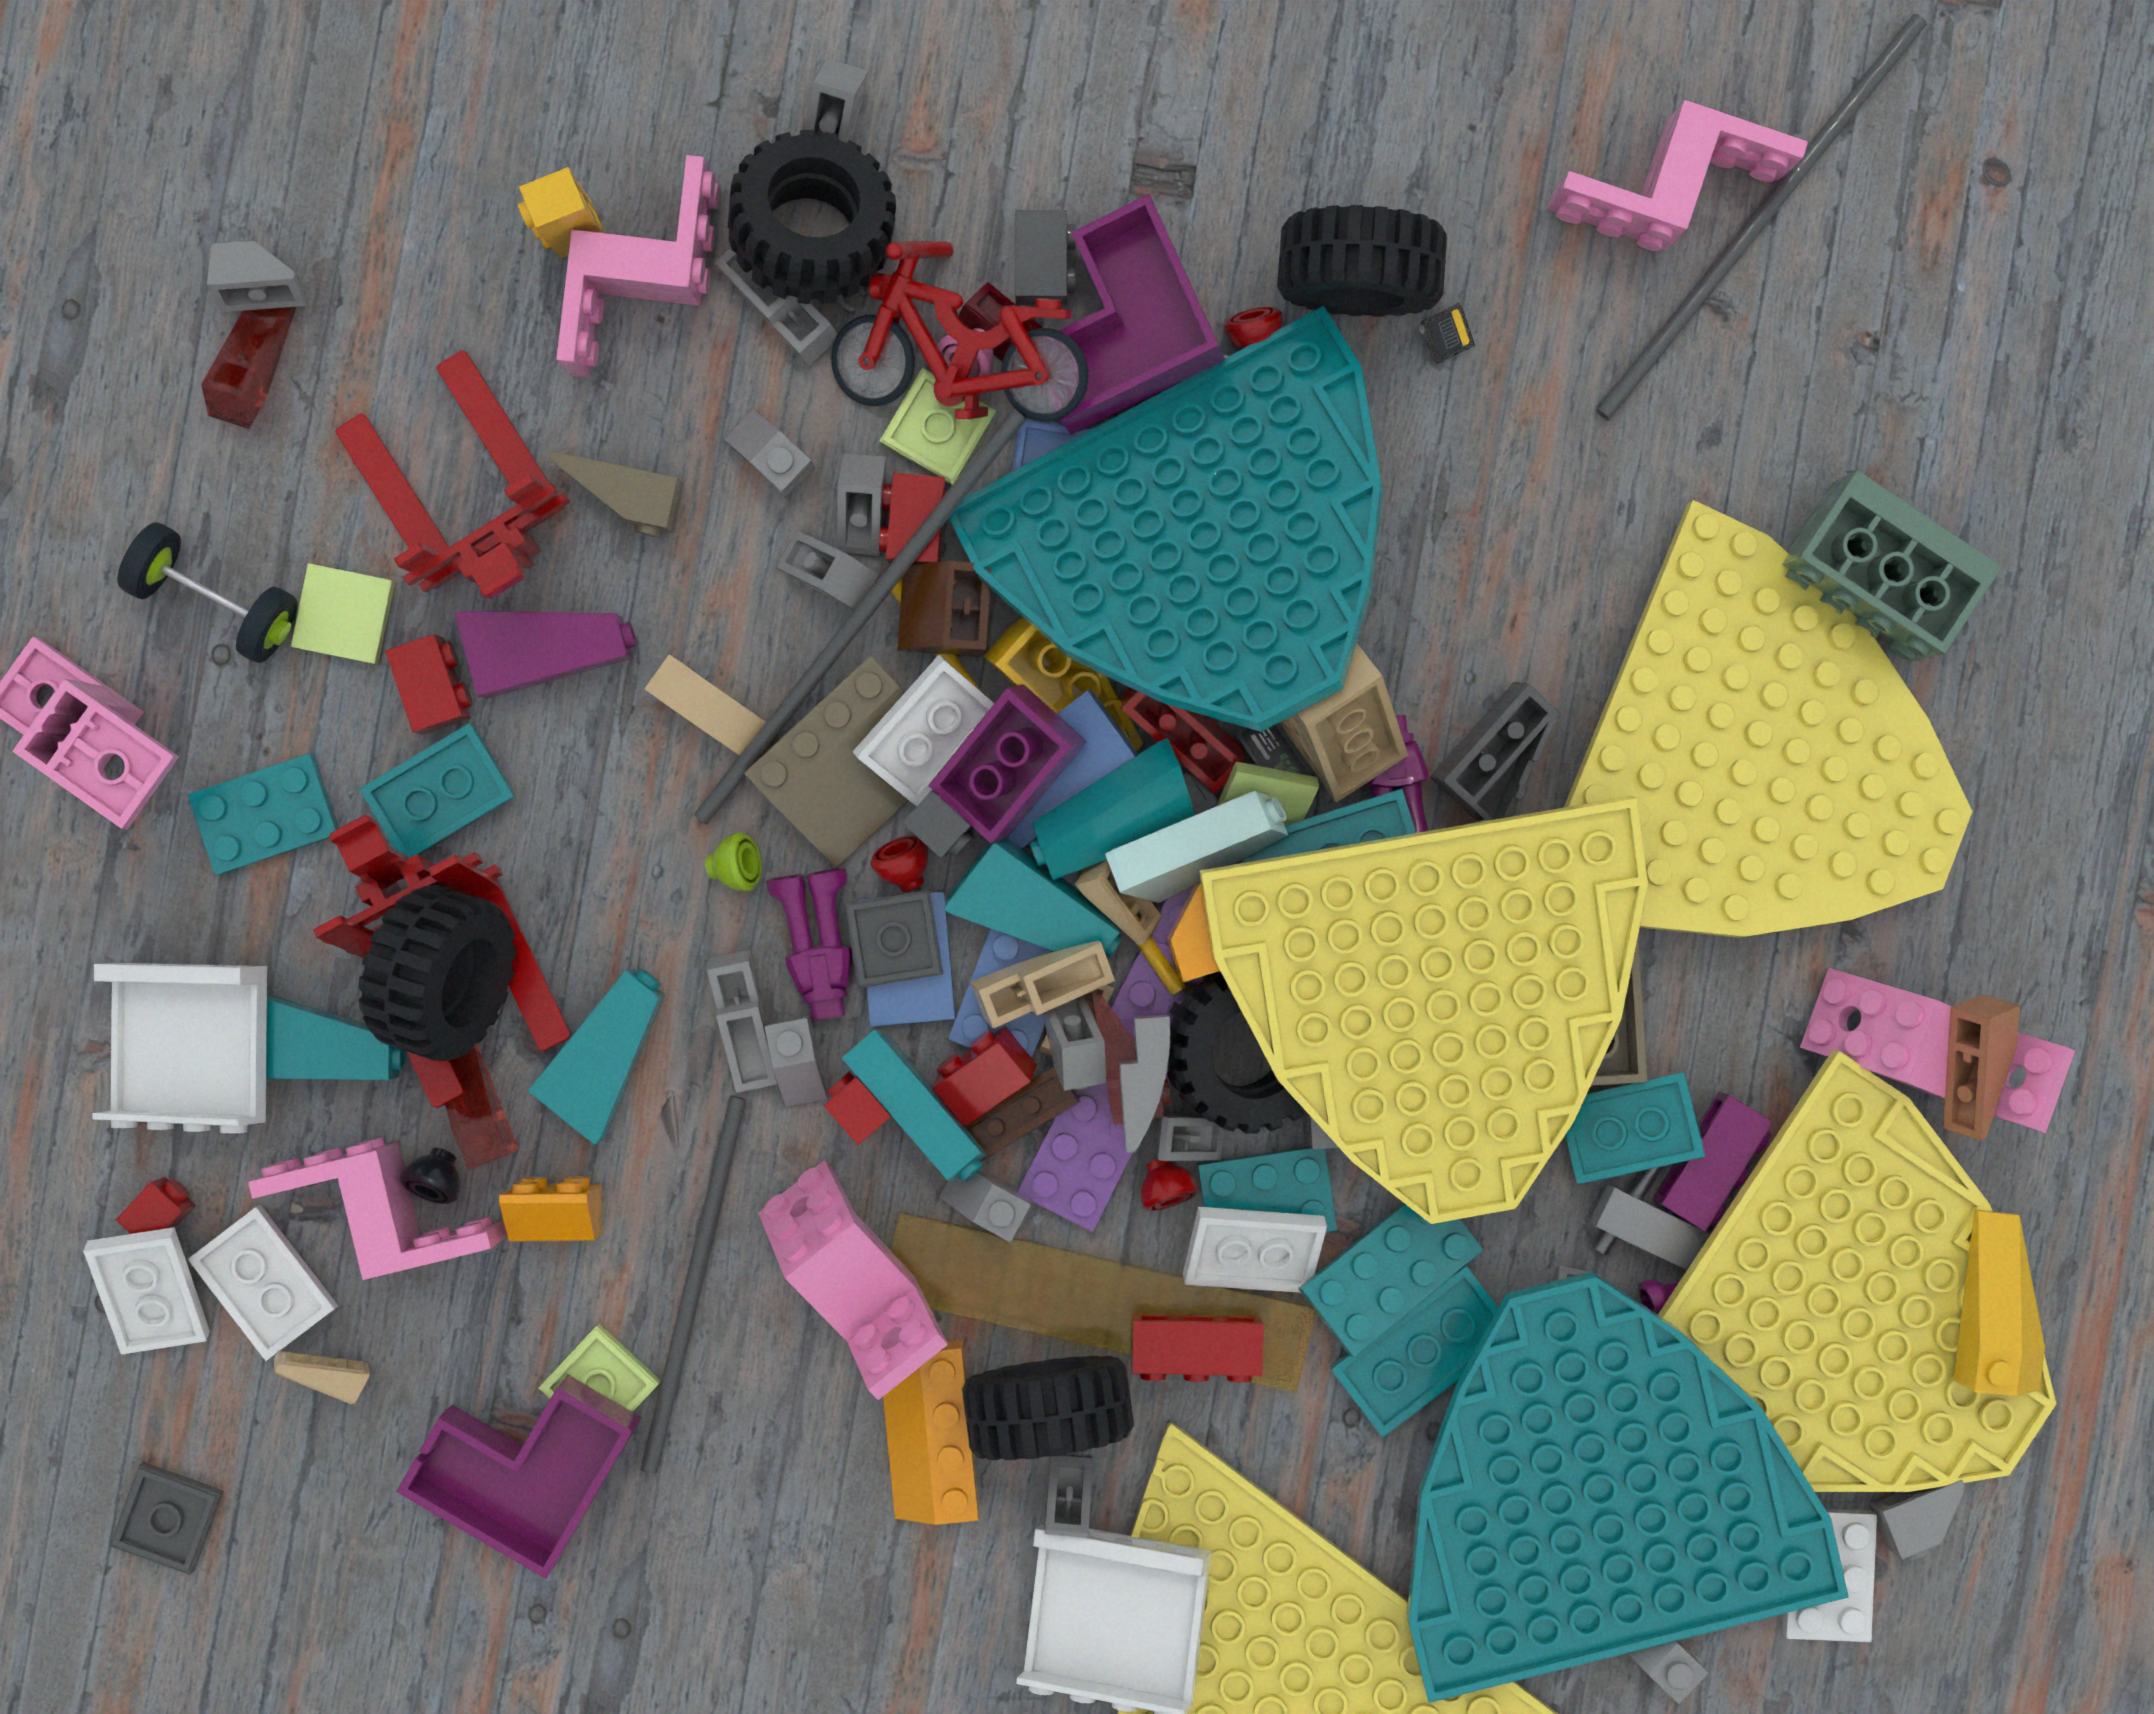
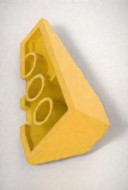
(1057, 680)
(2000, 1321)

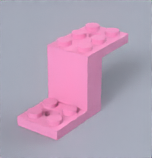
(1685, 149)
(637, 268)
(81, 732)
(1909, 1040)
(379, 1208)
(851, 1279)

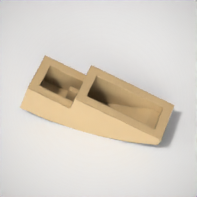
(705, 705)
(1042, 983)

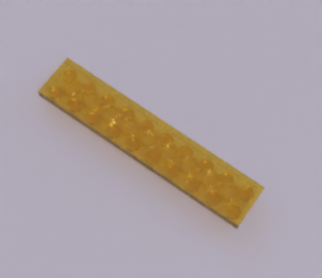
(1080, 1293)

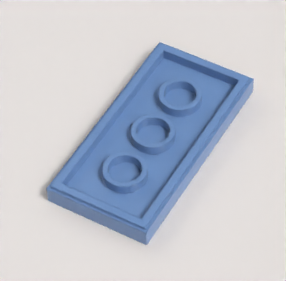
(1103, 753)

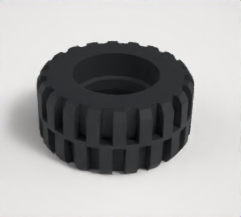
(822, 171)
(1362, 260)
(437, 972)
(1192, 1068)
(1048, 1408)

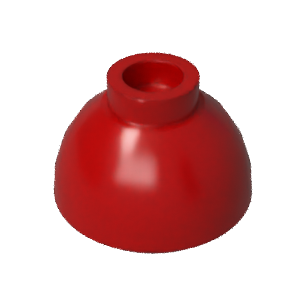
(1253, 325)
(901, 862)
(1166, 1186)

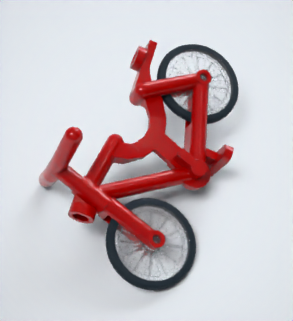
(875, 359)

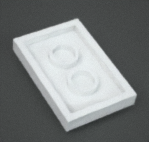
(923, 729)
(1253, 1249)
(263, 1282)
(147, 1290)
(1849, 1617)

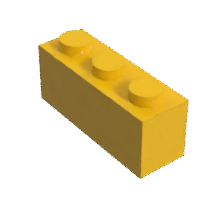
(555, 207)

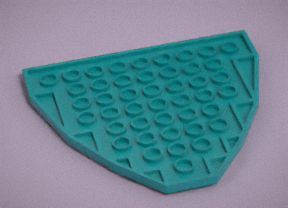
(1205, 535)
(1601, 1498)

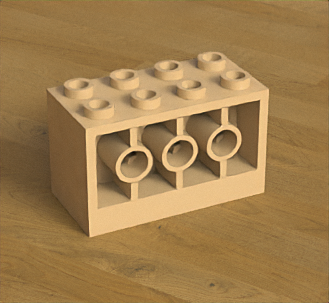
(1350, 732)

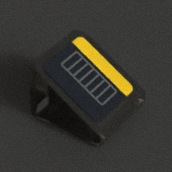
(1447, 333)

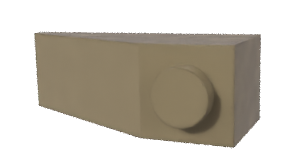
(637, 495)

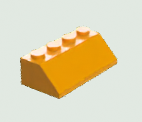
(930, 1443)

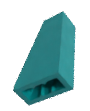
(1113, 811)
(1020, 899)
(324, 1046)
(598, 1061)
(915, 1106)

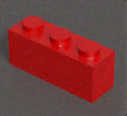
(1193, 737)
(1197, 1346)

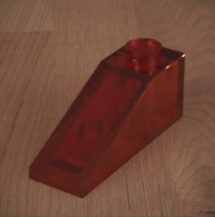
(246, 365)
(1119, 1047)
(478, 1115)

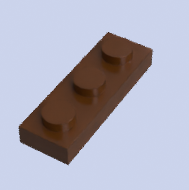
(1022, 1113)

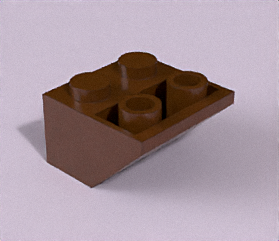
(944, 609)

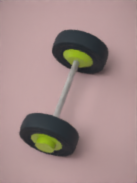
(151, 561)

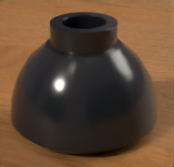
(433, 1177)

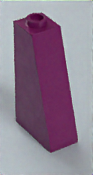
(538, 647)

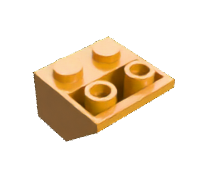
(1191, 940)
(552, 1211)

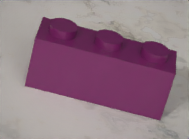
(1700, 1186)

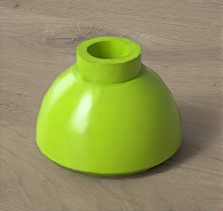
(736, 862)

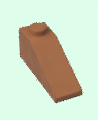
(1978, 1062)

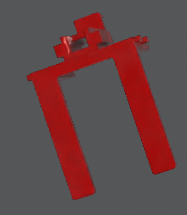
(497, 549)
(380, 869)

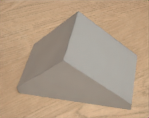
(1188, 1138)
(1069, 1496)

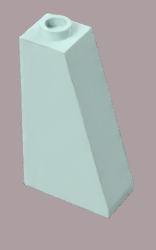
(1219, 837)

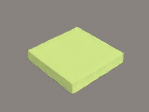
(929, 432)
(343, 614)
(1291, 789)
(607, 1368)

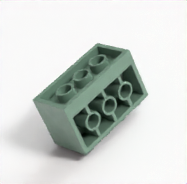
(1889, 567)

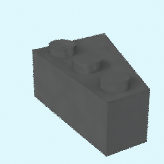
(1498, 754)

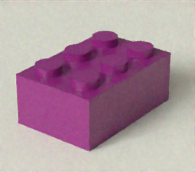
(1007, 763)

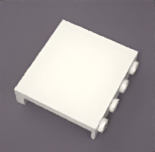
(187, 1045)
(1116, 1620)

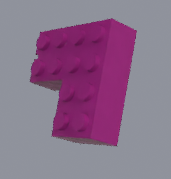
(1151, 316)
(520, 1495)

